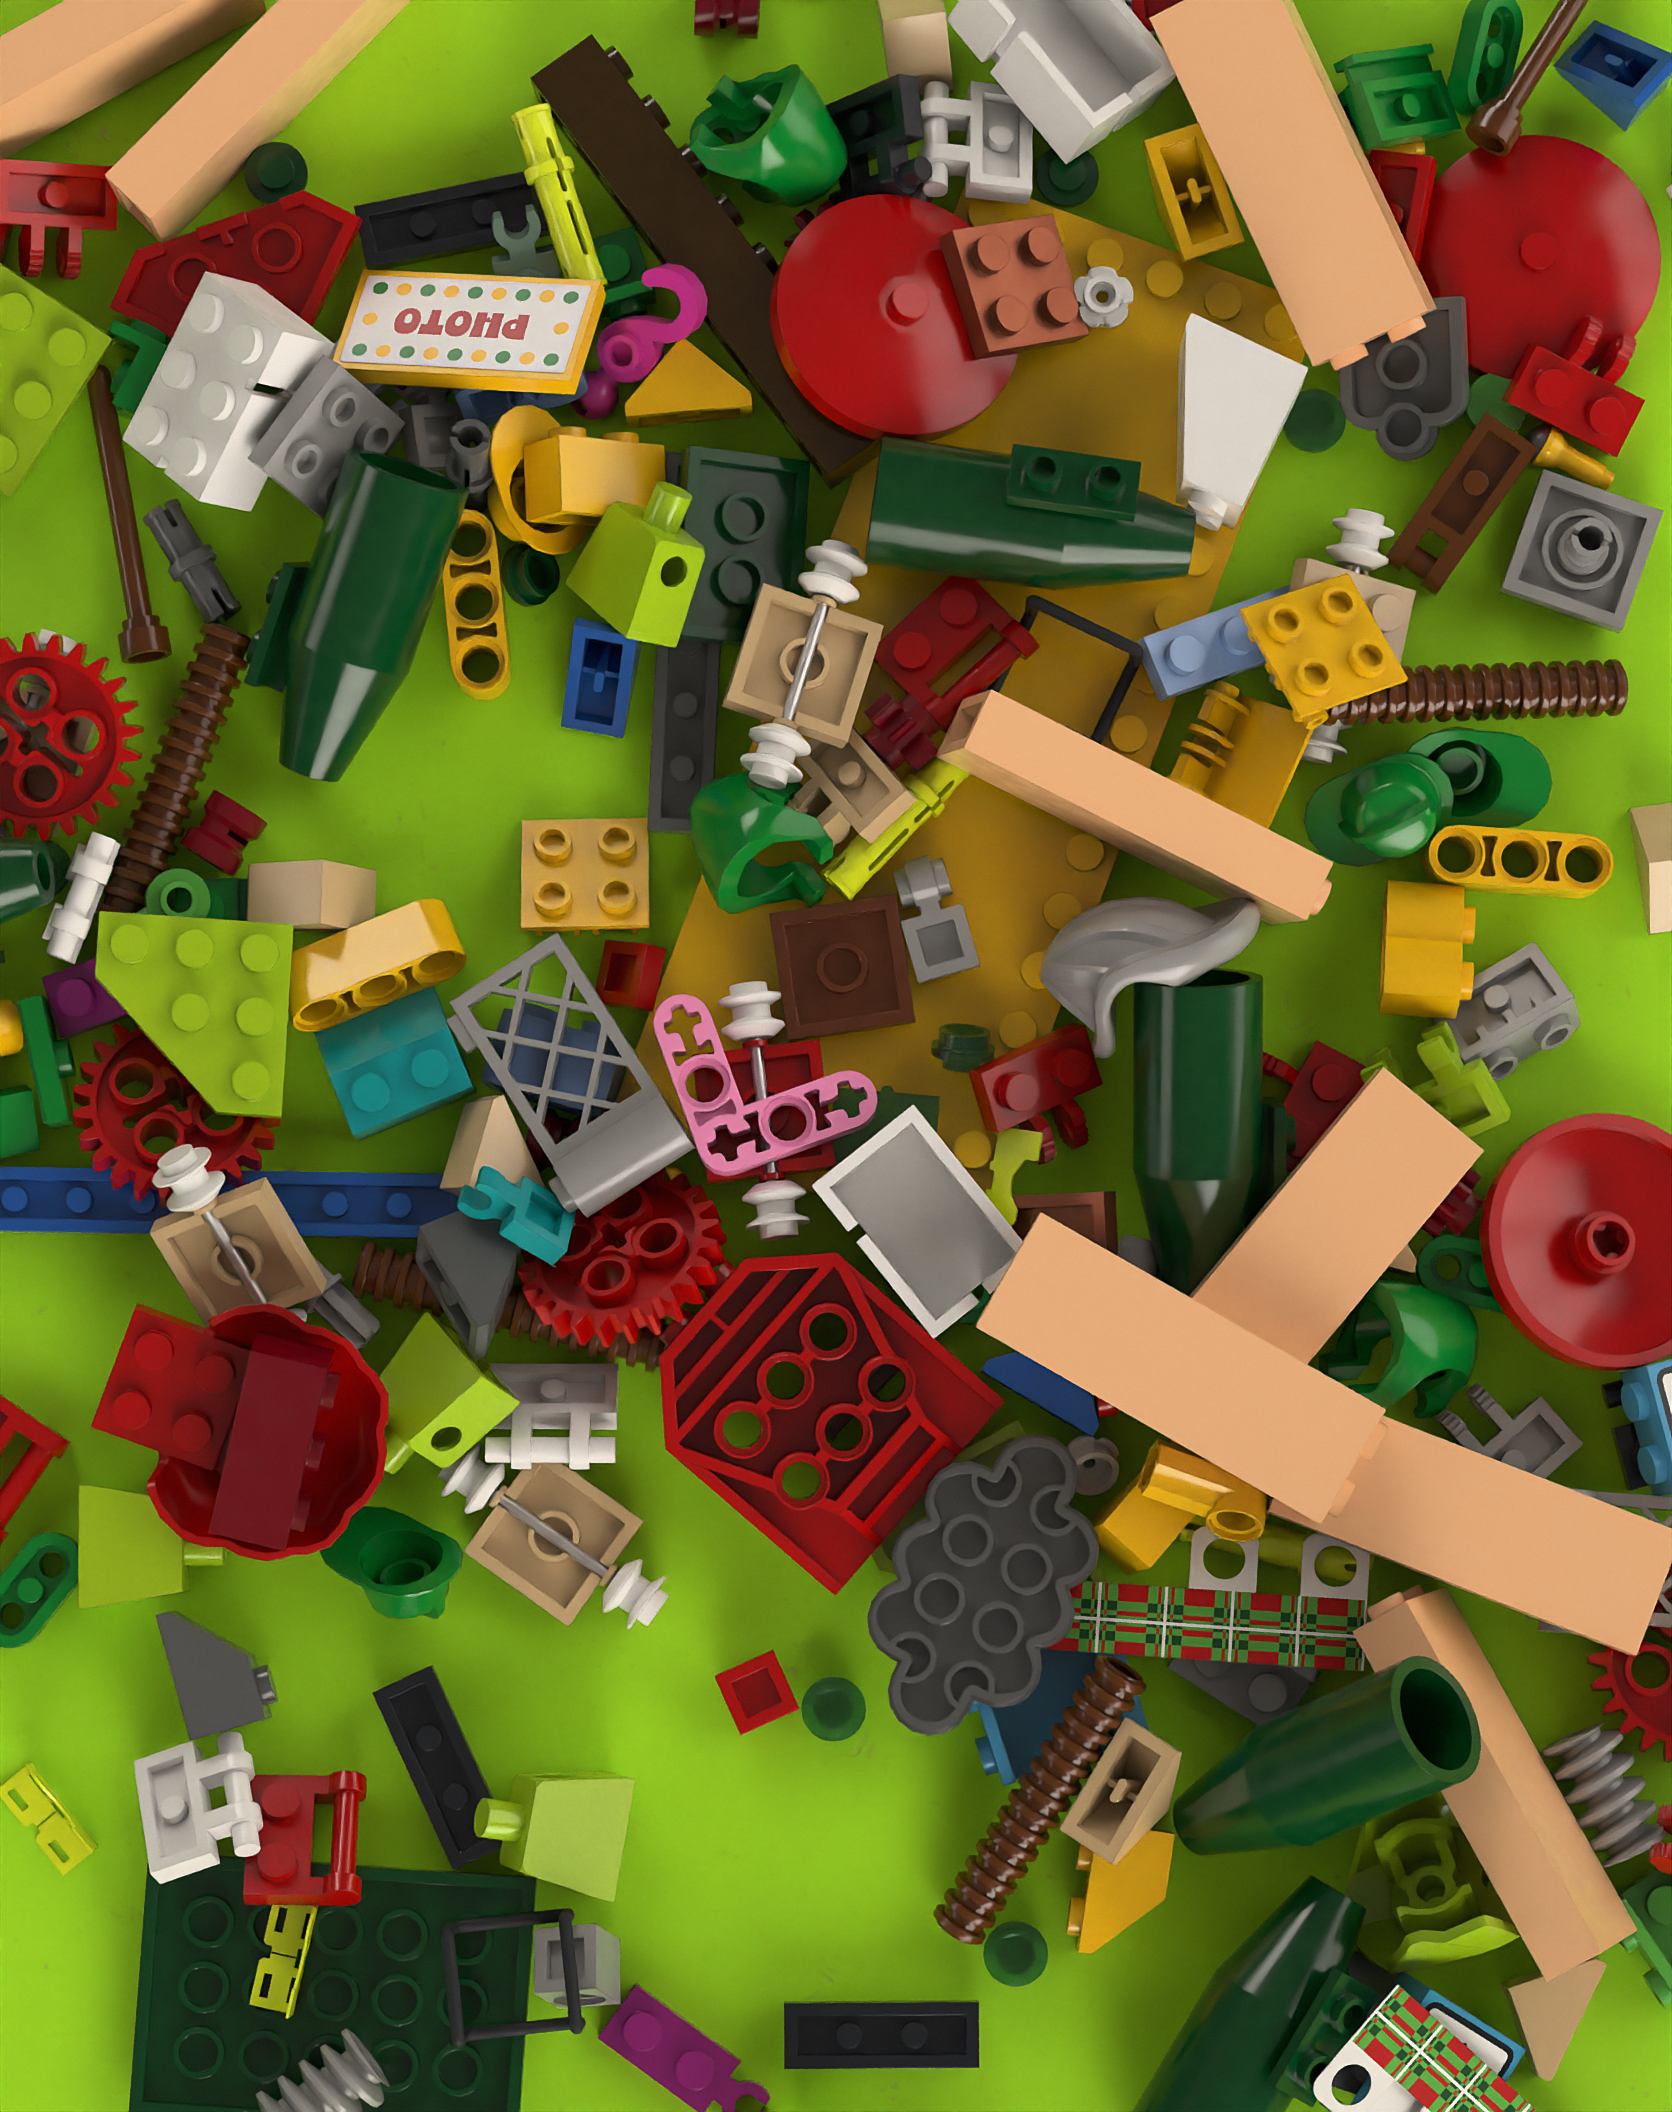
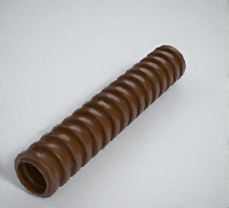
(1493, 692)
(177, 767)
(403, 1282)
(1039, 1800)

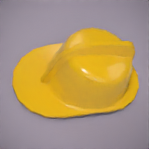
(507, 491)

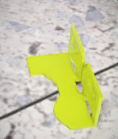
(1011, 1151)
(73, 1840)
(281, 1966)

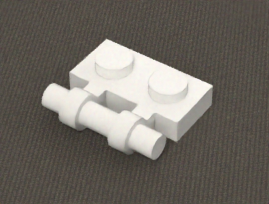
(997, 146)
(89, 873)
(557, 1398)
(177, 1807)

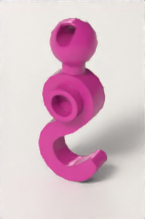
(635, 344)

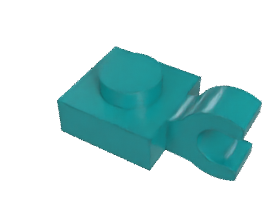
(528, 1213)

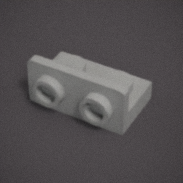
(1514, 1013)
(1248, 1688)

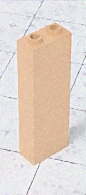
(95, 51)
(241, 107)
(1296, 174)
(1134, 808)
(1339, 1218)
(1183, 1369)
(1503, 1536)
(1511, 1800)

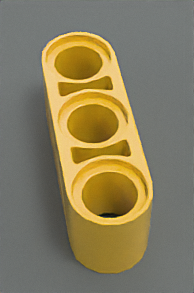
(482, 635)
(1547, 854)
(373, 965)

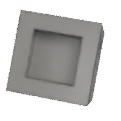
(596, 1963)

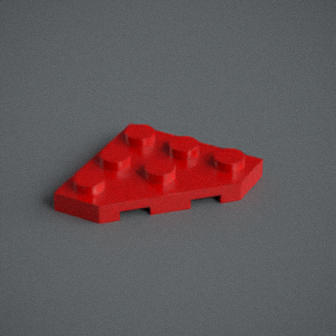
(283, 247)

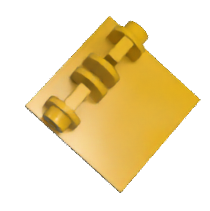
(1322, 647)
(1241, 753)
(585, 875)

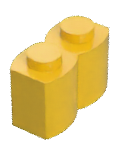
(1424, 950)

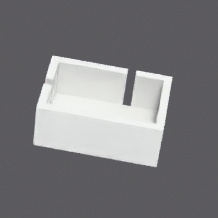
(1068, 64)
(201, 403)
(922, 1219)

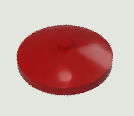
(1539, 248)
(876, 323)
(1585, 1241)

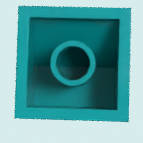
(395, 1063)

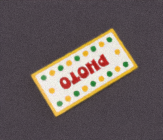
(470, 331)

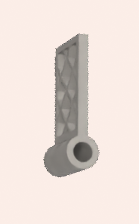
(615, 1148)

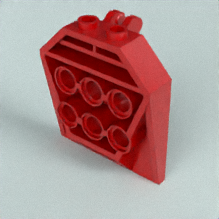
(720, 1366)

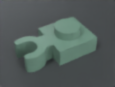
(523, 257)

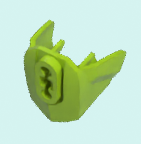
(1403, 1865)

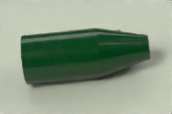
(1022, 517)
(355, 613)
(1201, 1129)
(1335, 1763)
(1270, 2013)

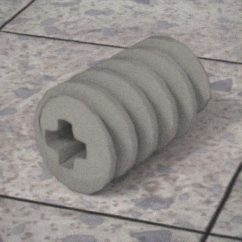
(1606, 1792)
(335, 2086)

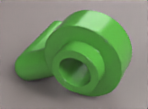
(158, 889)

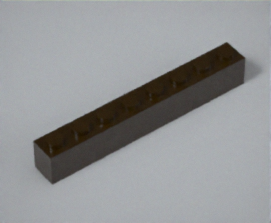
(689, 227)

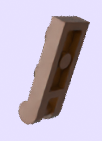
(1463, 501)

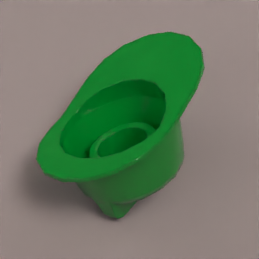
(1493, 775)
(1379, 810)
(396, 1562)

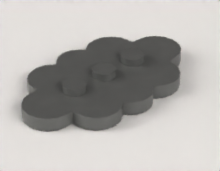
(983, 1584)

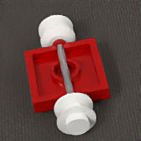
(758, 1074)

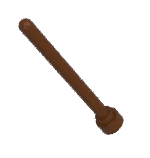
(1497, 124)
(142, 633)

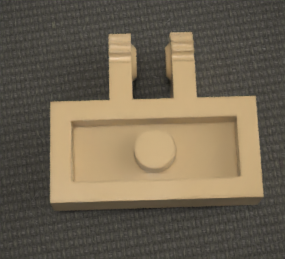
(857, 784)

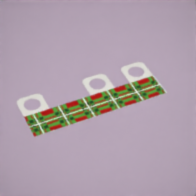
(1227, 1616)
(1424, 2057)

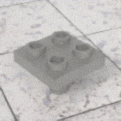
(317, 428)
(1581, 551)

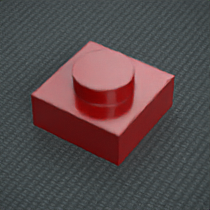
(630, 974)
(756, 1692)

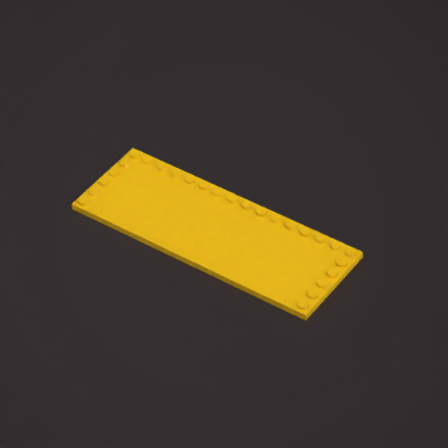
(1004, 858)

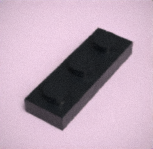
(444, 221)
(438, 1761)
(881, 2034)

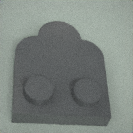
(1411, 384)

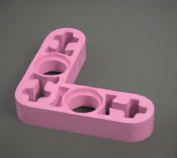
(728, 1109)

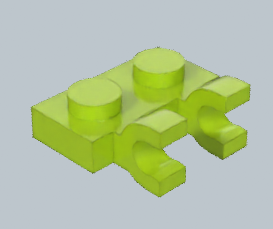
(1459, 1091)

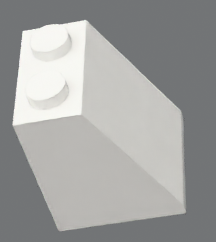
(1228, 418)

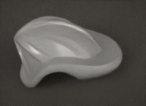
(1140, 942)

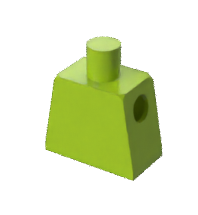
(641, 567)
(439, 1397)
(130, 1550)
(562, 1828)

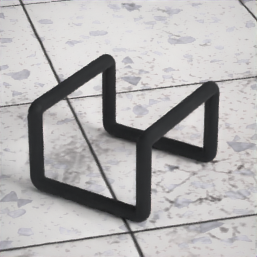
(1135, 651)
(573, 2022)

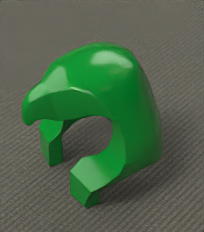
(791, 155)
(736, 821)
(1431, 1345)

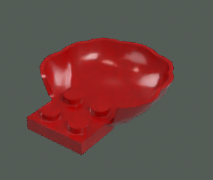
(180, 1394)

